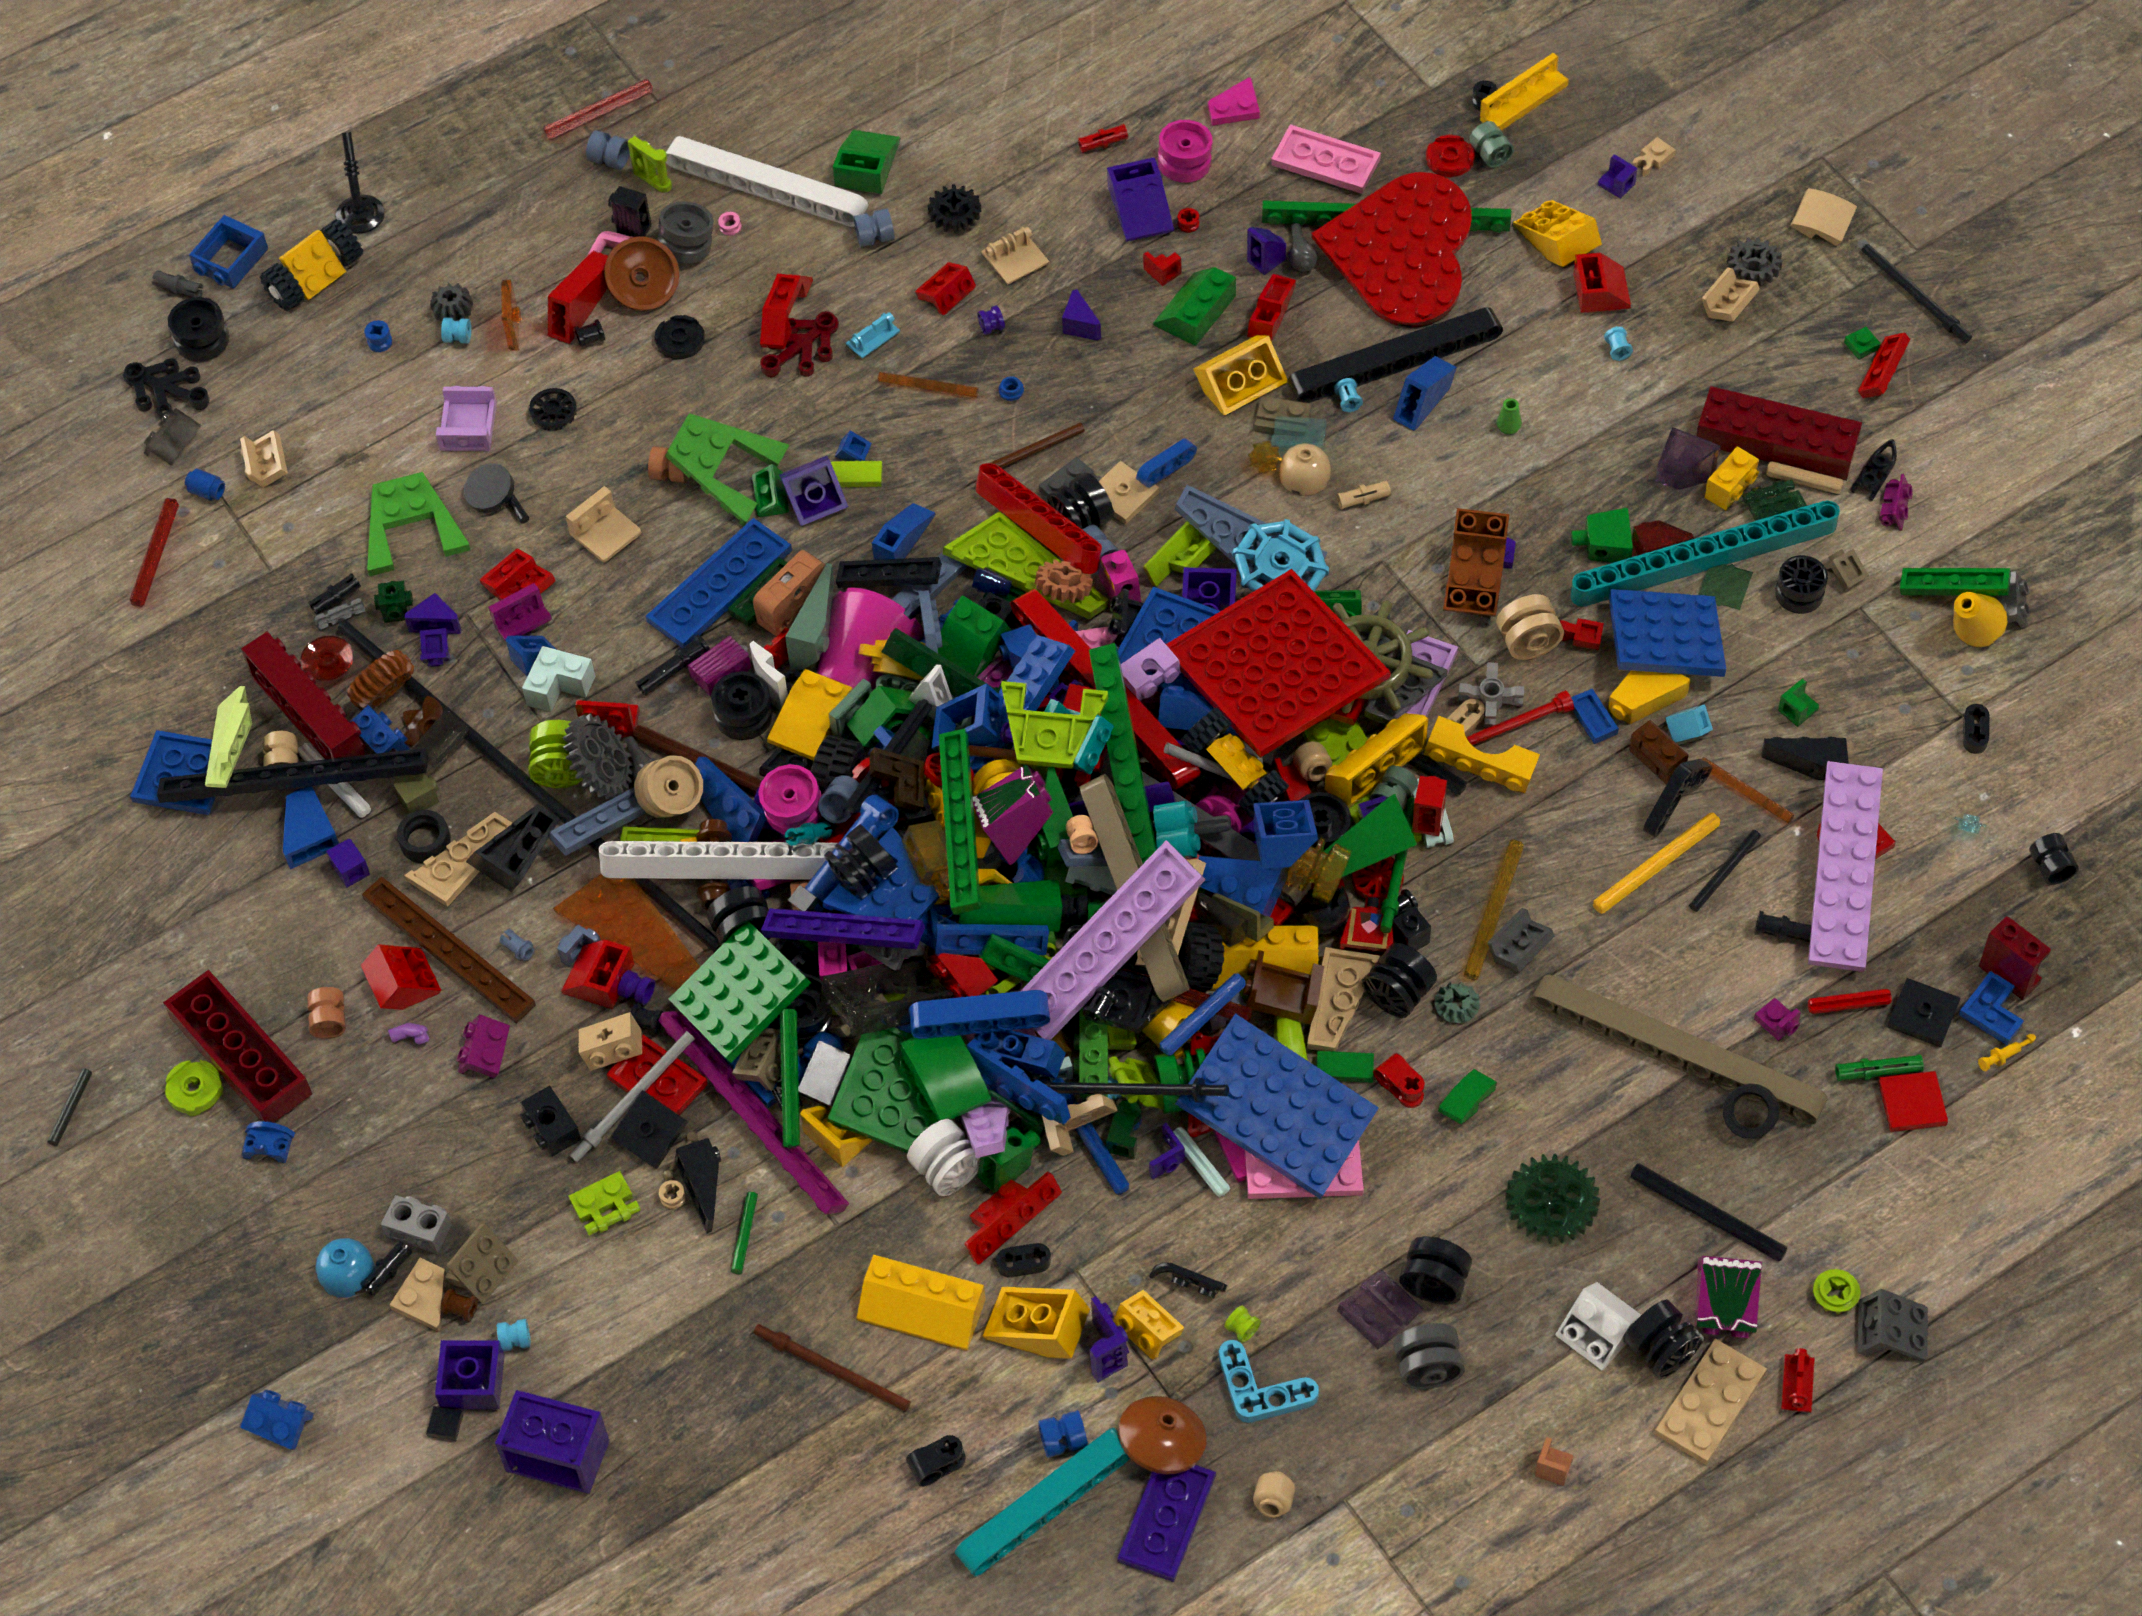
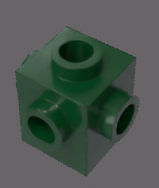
(393, 600)

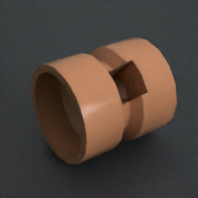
(660, 467)
(327, 1013)

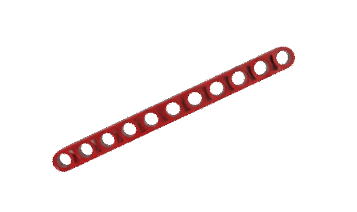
(1148, 731)

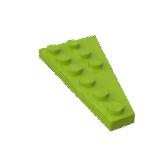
(1016, 556)

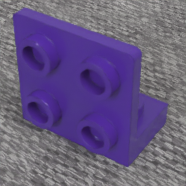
(1111, 1351)

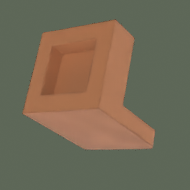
(1553, 1464)

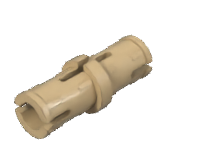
(1347, 498)

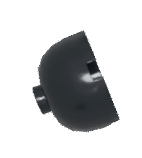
(1327, 917)

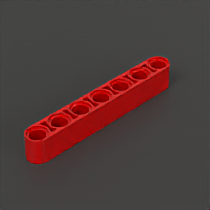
(1038, 518)

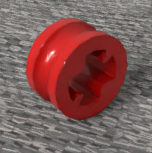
(1188, 213)

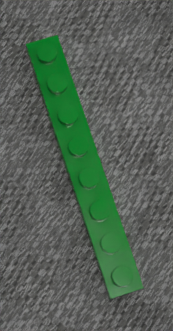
(959, 822)

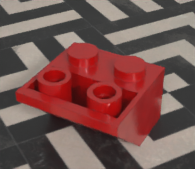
(1600, 283)
(599, 972)
(962, 974)
(399, 976)

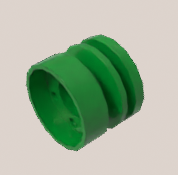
(1171, 1072)

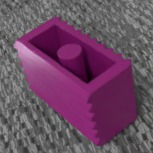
(718, 662)

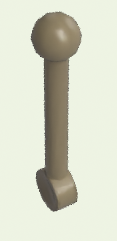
(668, 1174)

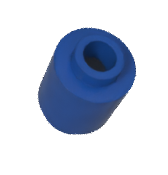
(204, 484)

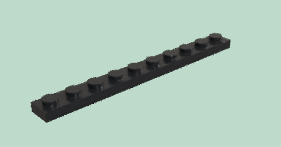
(297, 775)

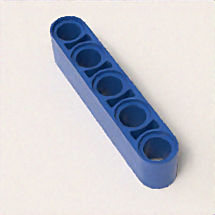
(979, 1014)

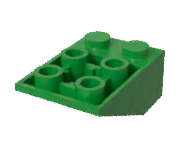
(865, 161)

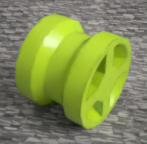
(1242, 1324)

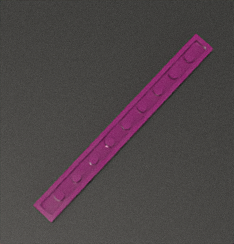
(755, 1114)

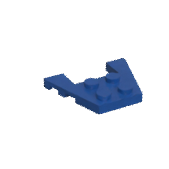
(894, 897)

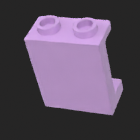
(467, 419)

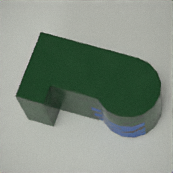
(1125, 1122)

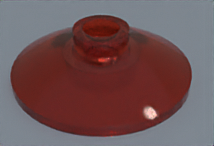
(325, 650)

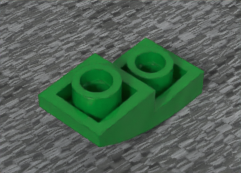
(1466, 1096)

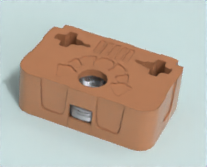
(784, 595)

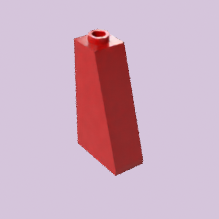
(576, 297)

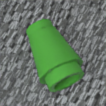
(1509, 418)

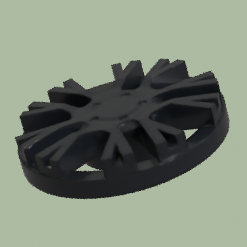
(552, 408)

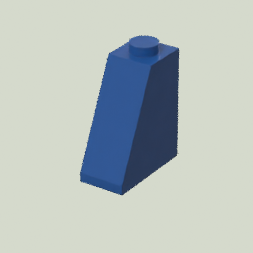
(1423, 392)
(306, 828)

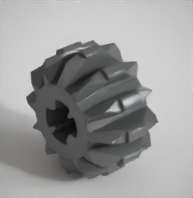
(451, 302)

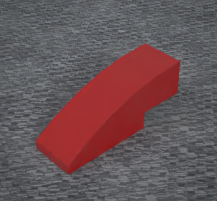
(1271, 306)

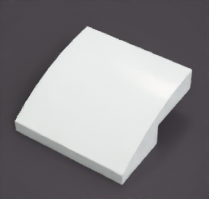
(765, 668)

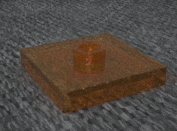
(510, 315)

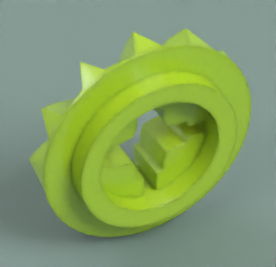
(1839, 1280)

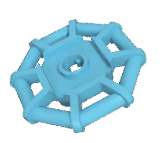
(1283, 546)

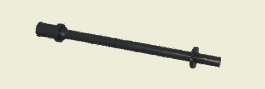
(1197, 1089)

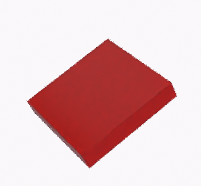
(1913, 1101)

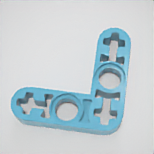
(1252, 1395)

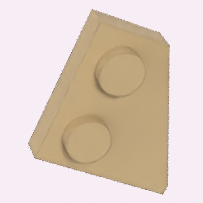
(422, 1295)

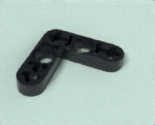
(1685, 777)

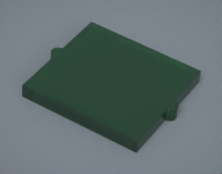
(1727, 585)

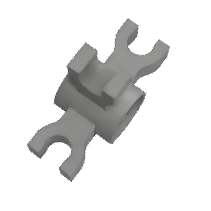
(1493, 686)

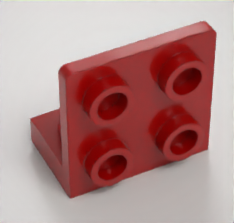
(620, 715)

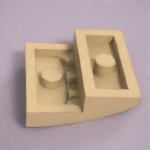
(1823, 215)

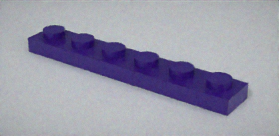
(843, 928)

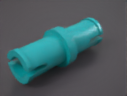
(808, 833)

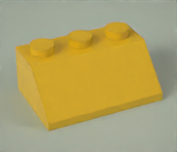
(1241, 374)

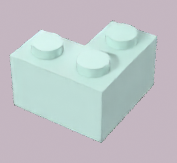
(554, 673)

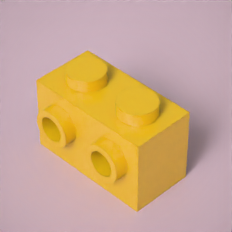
(1732, 478)

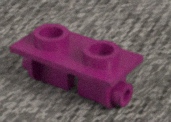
(1899, 494)

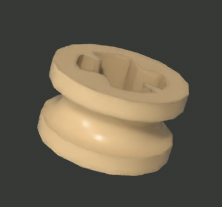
(669, 1186)

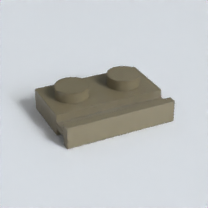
(1272, 407)

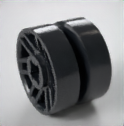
(1801, 584)

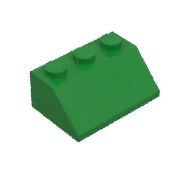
(1198, 305)

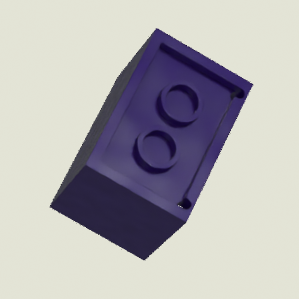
(552, 1441)

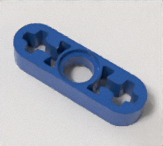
(1166, 462)

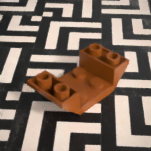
(1476, 562)

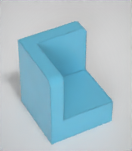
(1689, 723)

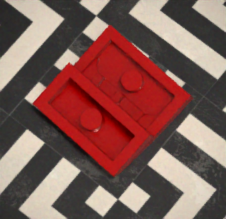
(516, 573)

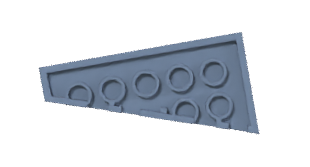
(1225, 525)

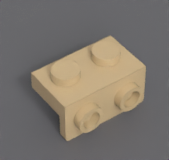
(1729, 296)
(264, 458)

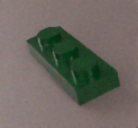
(743, 607)

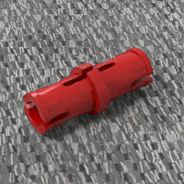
(1103, 138)

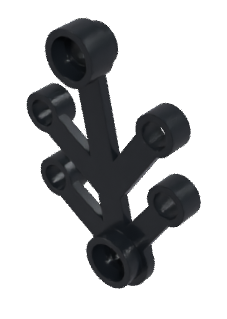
(137, 375)

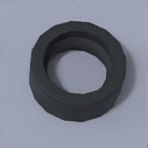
(421, 819)
(1735, 1126)

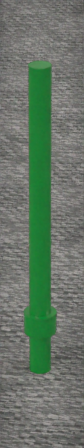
(1390, 904)

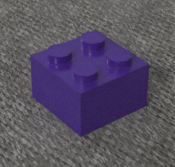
(470, 1374)

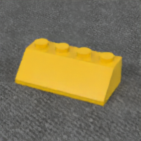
(1364, 767)
(1282, 946)
(920, 1302)

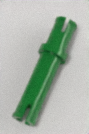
(1846, 1070)

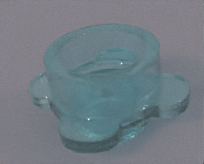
(1970, 823)

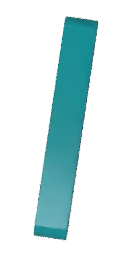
(1042, 1503)

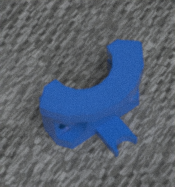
(1028, 868)
(267, 1140)

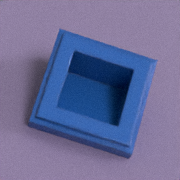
(853, 447)

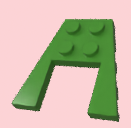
(702, 446)
(402, 503)

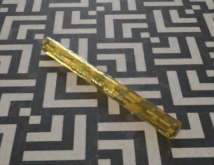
(1493, 909)

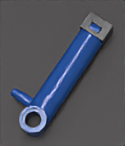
(877, 817)

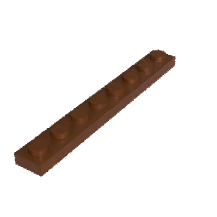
(449, 950)

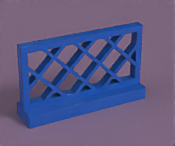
(971, 938)

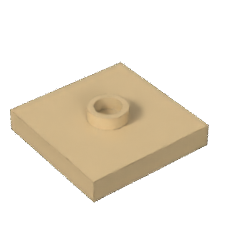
(1126, 492)

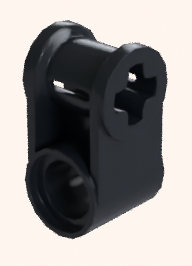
(934, 1461)

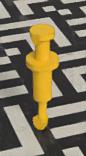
(1999, 1056)

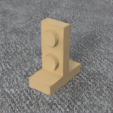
(1093, 1108)

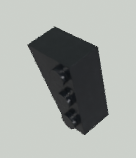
(515, 848)

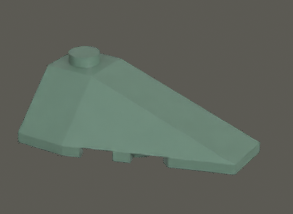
(810, 629)

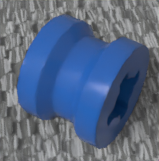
(378, 342)

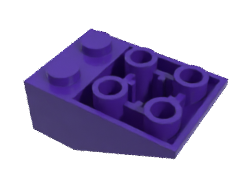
(1139, 199)

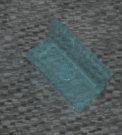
(1294, 431)

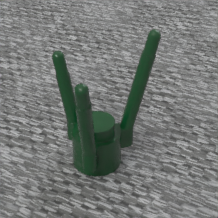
(1031, 1119)

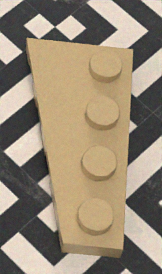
(448, 872)
(1338, 996)

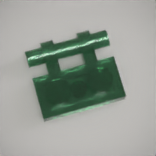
(1781, 503)

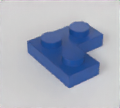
(1986, 1010)

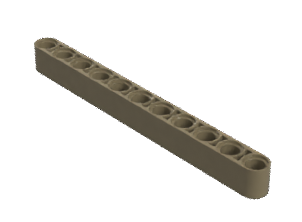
(1675, 1047)

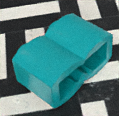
(1176, 825)

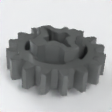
(1755, 260)

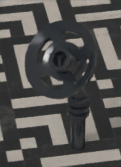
(355, 202)

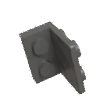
(1893, 1324)

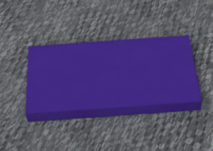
(1166, 1521)

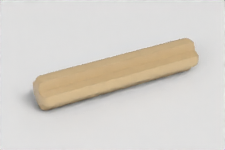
(1804, 477)

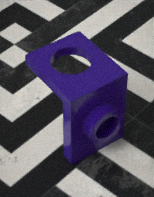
(1170, 1160)

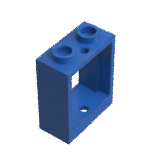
(224, 230)
(981, 702)

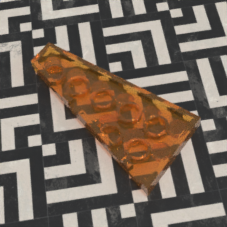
(625, 915)

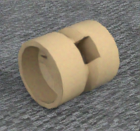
(280, 748)

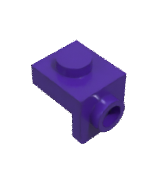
(434, 647)

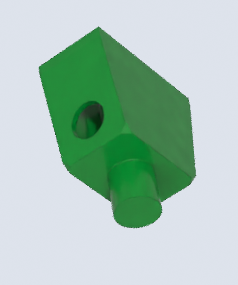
(1606, 536)
(1010, 1164)

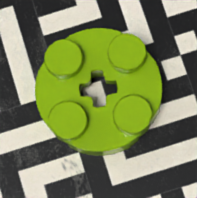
(193, 1101)

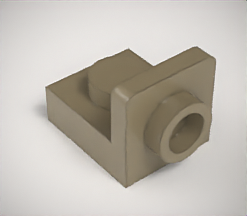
(1847, 568)

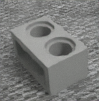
(413, 1230)

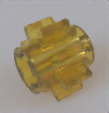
(1264, 456)

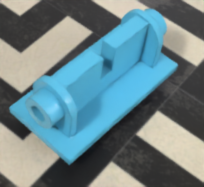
(873, 335)

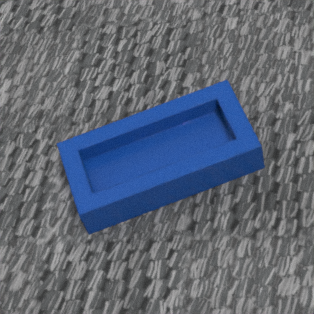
(1594, 716)

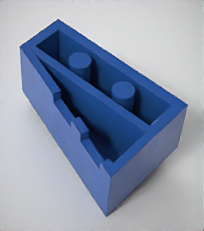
(1244, 882)

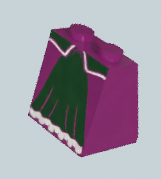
(1014, 811)
(1727, 1295)

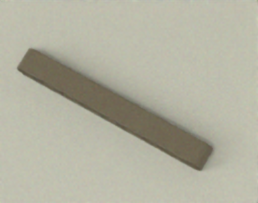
(1123, 861)

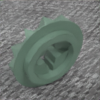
(1452, 1012)

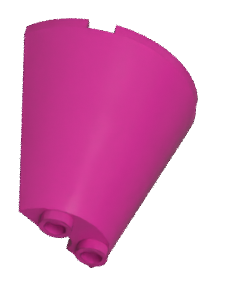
(858, 619)

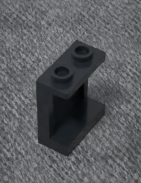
(1123, 616)

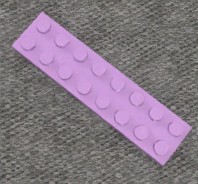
(1845, 866)
(1114, 934)

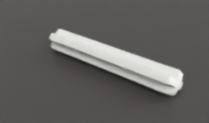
(343, 789)

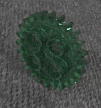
(1538, 1216)

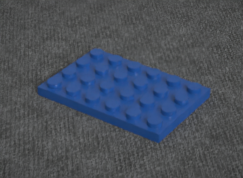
(1280, 1106)

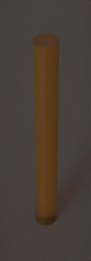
(928, 384)
(1750, 792)

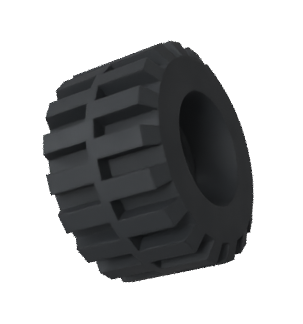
(835, 759)
(1201, 956)

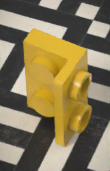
(1147, 1323)

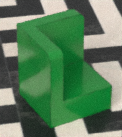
(1797, 704)

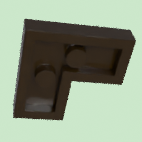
(905, 774)

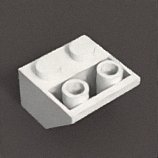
(1597, 1325)

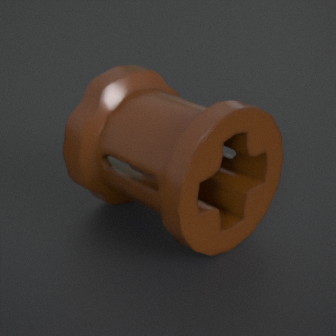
(459, 1305)

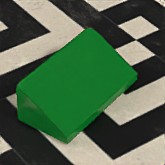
(769, 492)
(1349, 599)

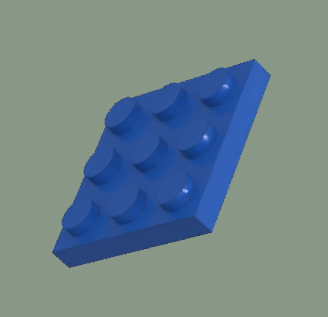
(170, 757)

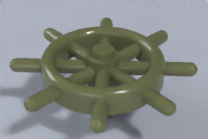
(1379, 626)

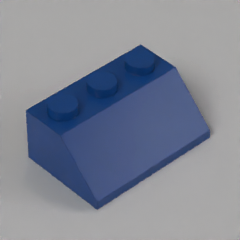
(1283, 832)

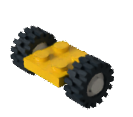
(311, 265)
(1235, 760)

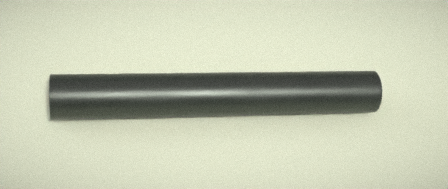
(69, 1107)

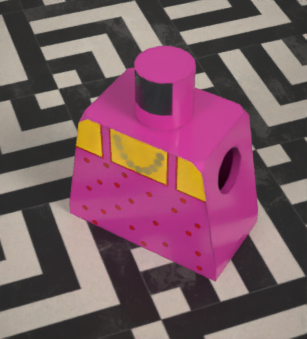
(1117, 571)

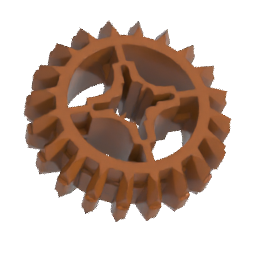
(380, 680)

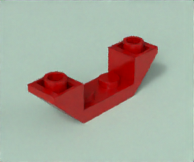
(777, 307)

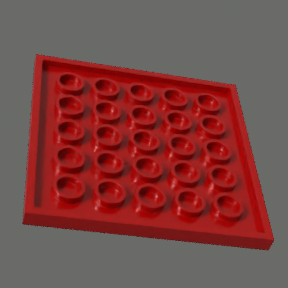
(1277, 662)

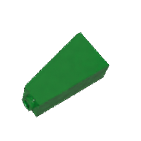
(1377, 836)
(1018, 905)

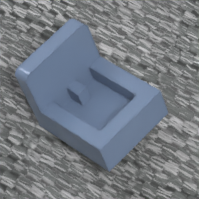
(571, 944)

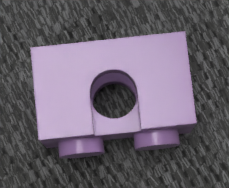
(1154, 658)

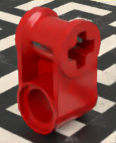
(1401, 1080)

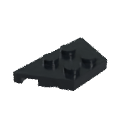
(1136, 1001)

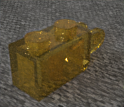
(928, 855)

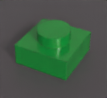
(1862, 343)

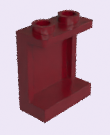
(2014, 956)

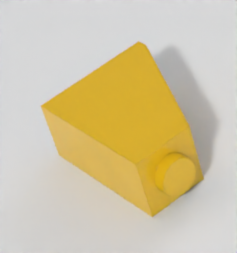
(1646, 693)

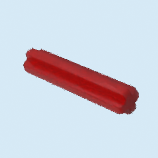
(1849, 1001)

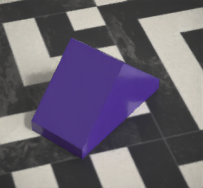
(1080, 319)
(432, 614)

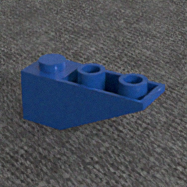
(901, 533)
(1024, 1051)

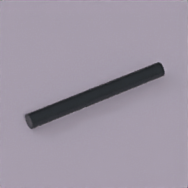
(1725, 870)

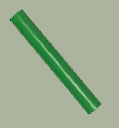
(744, 1232)

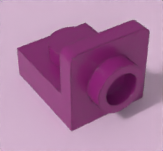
(1778, 1019)

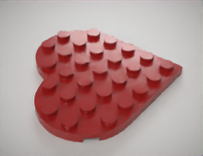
(1402, 247)

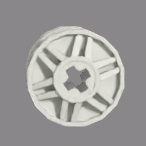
(944, 1157)

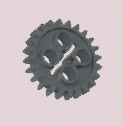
(598, 756)

